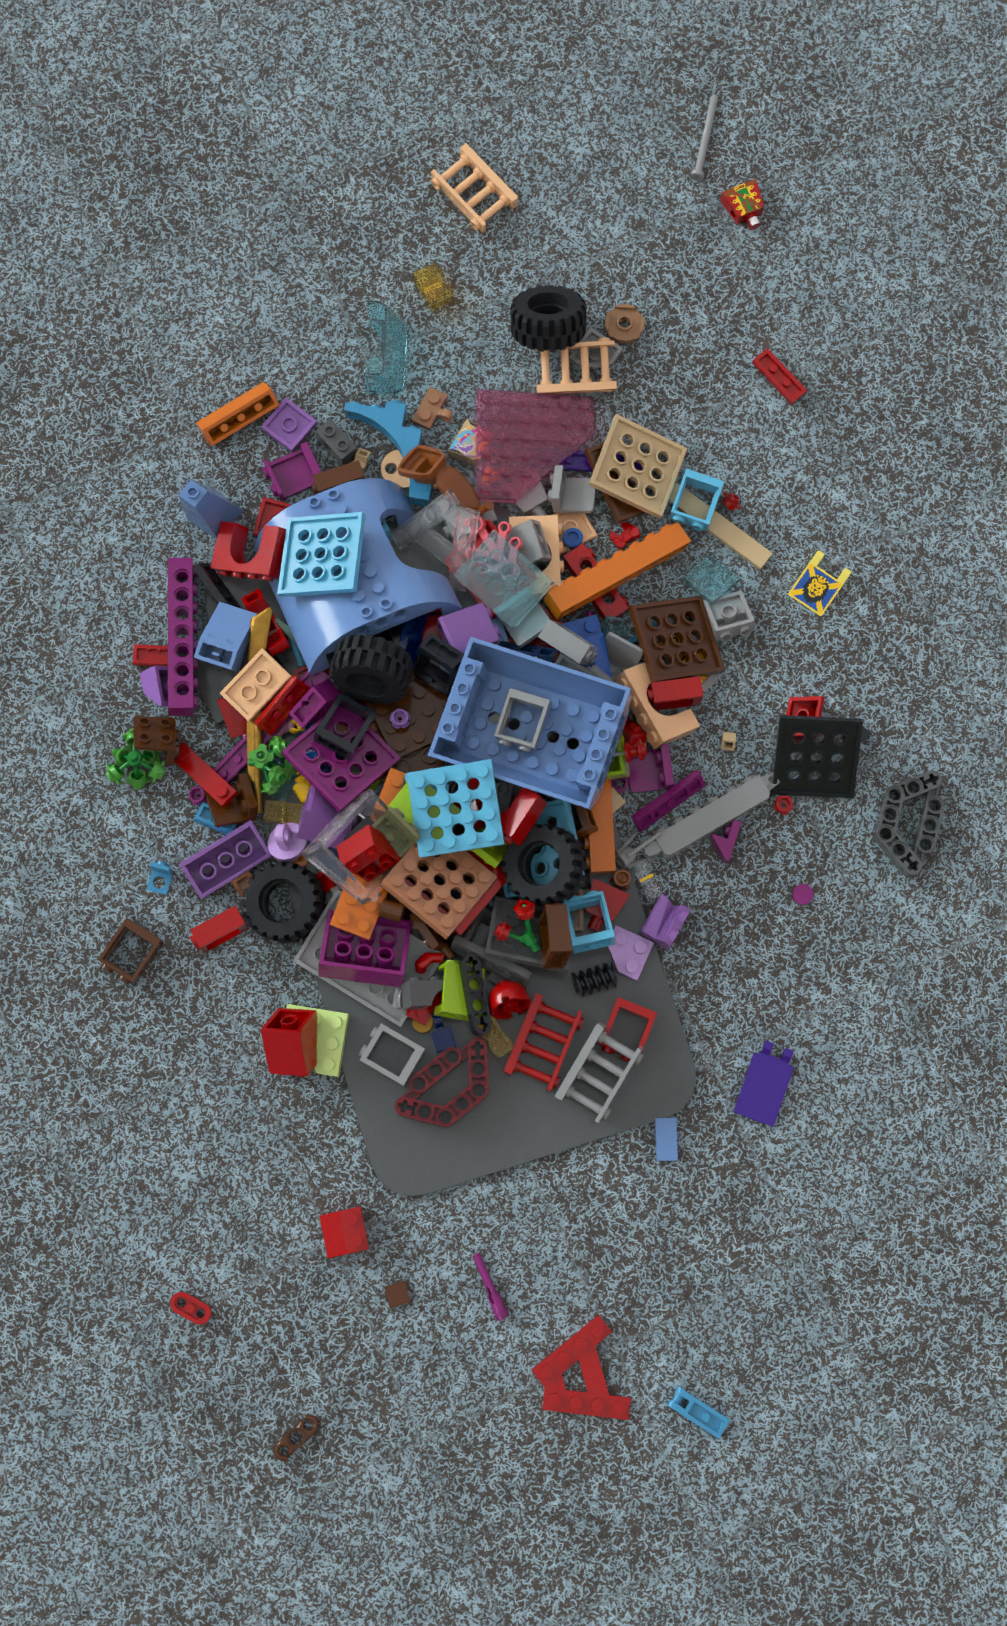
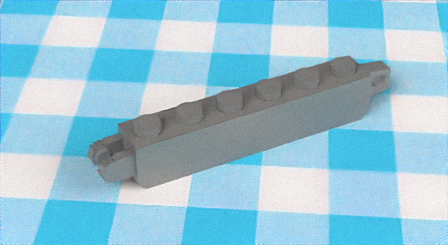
(711, 817)

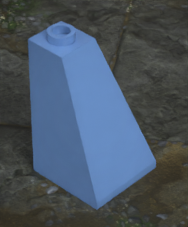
(207, 507)

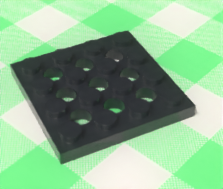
(810, 726)

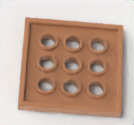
(424, 881)

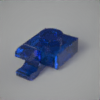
(442, 1037)

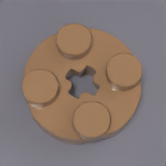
(632, 317)

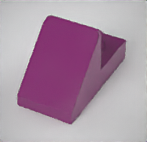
(725, 845)

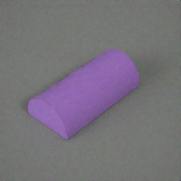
(225, 859)

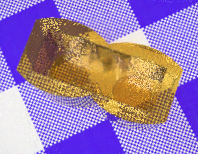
(433, 287)
(497, 1041)

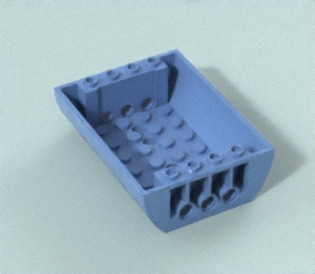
(580, 710)

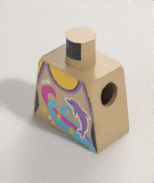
(464, 444)

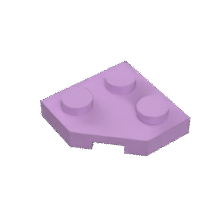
(629, 952)

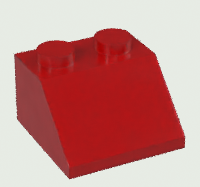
(344, 1232)

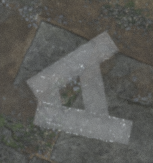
(420, 529)

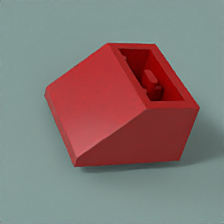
(367, 853)

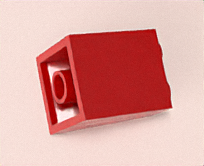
(291, 1041)

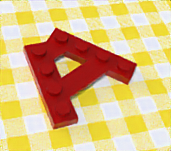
(597, 1398)

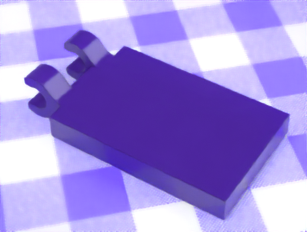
(764, 1085)

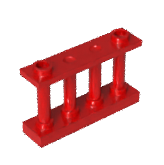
(523, 1045)

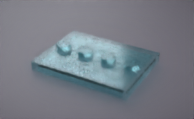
(503, 579)

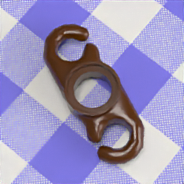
(306, 1433)

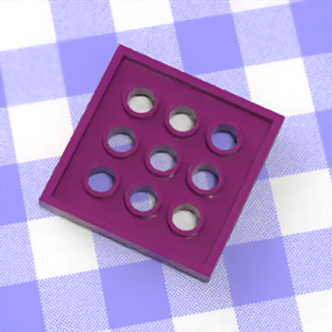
(325, 782)

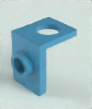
(163, 870)

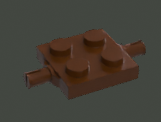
(431, 937)

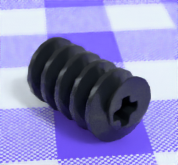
(594, 979)

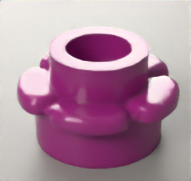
(193, 795)

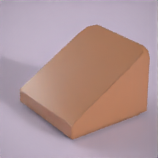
(241, 882)

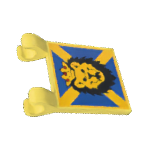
(816, 587)

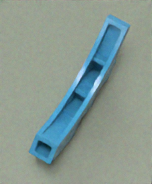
(391, 423)

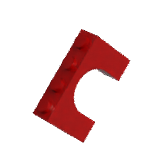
(229, 553)
(517, 818)

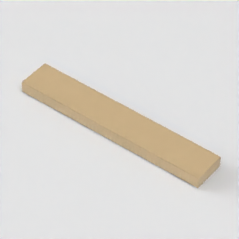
(723, 529)

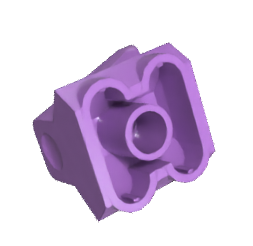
(664, 922)

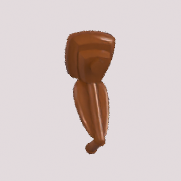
(428, 466)

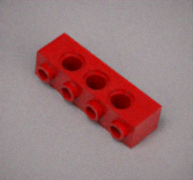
(581, 556)

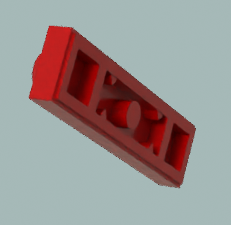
(205, 776)

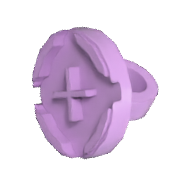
(284, 844)

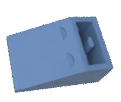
(225, 637)

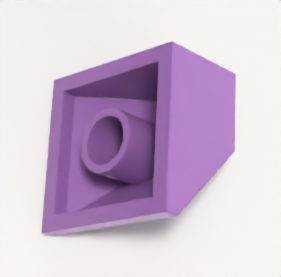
(155, 684)

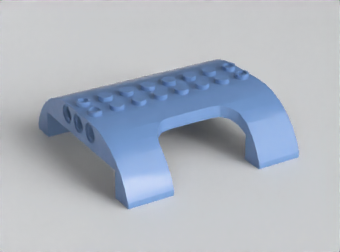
(386, 587)

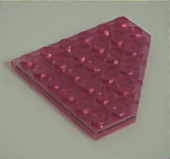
(524, 438)

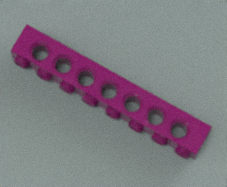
(181, 704)

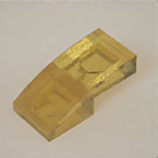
(282, 812)

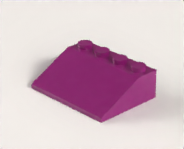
(366, 961)

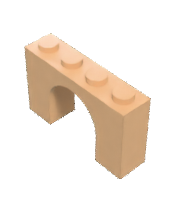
(551, 530)
(659, 727)

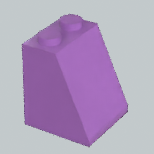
(466, 623)
(316, 816)

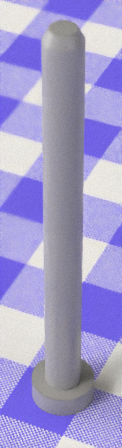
(698, 173)

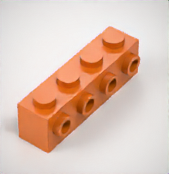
(237, 414)

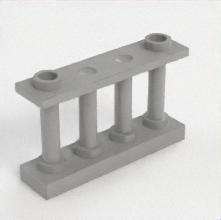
(578, 1071)

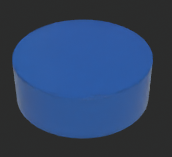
(572, 538)

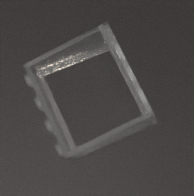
(323, 859)

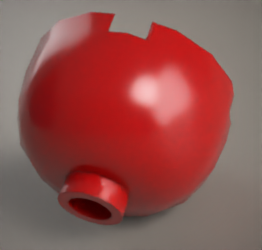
(508, 998)

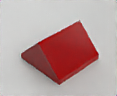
(805, 707)

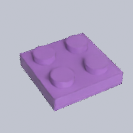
(289, 425)

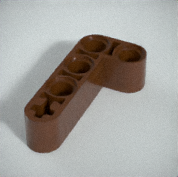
(392, 909)

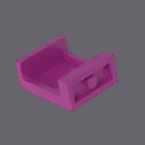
(292, 472)

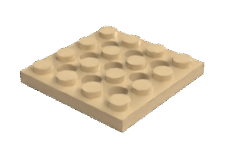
(619, 487)

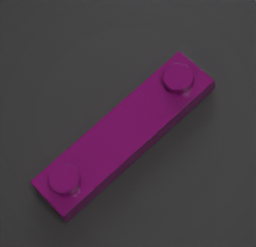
(668, 801)

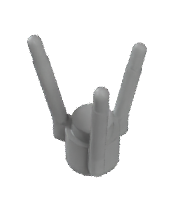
(626, 857)

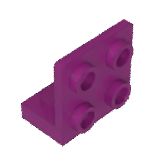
(653, 772)

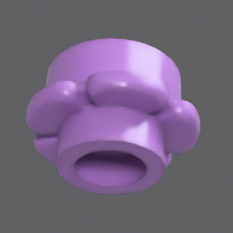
(400, 713)

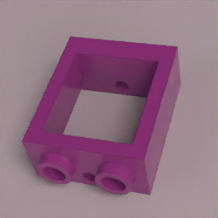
(320, 701)

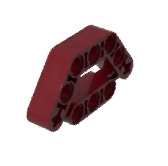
(436, 1110)

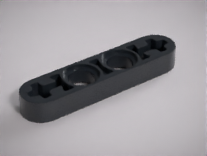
(471, 995)

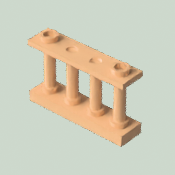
(480, 171)
(586, 384)

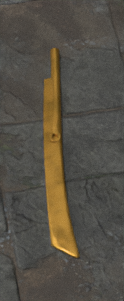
(257, 640)

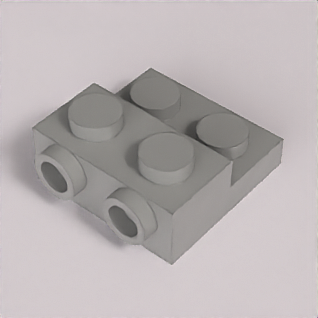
(730, 616)

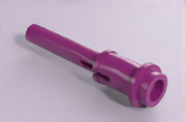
(494, 1297)

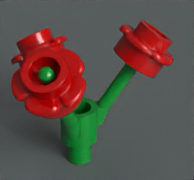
(525, 911)

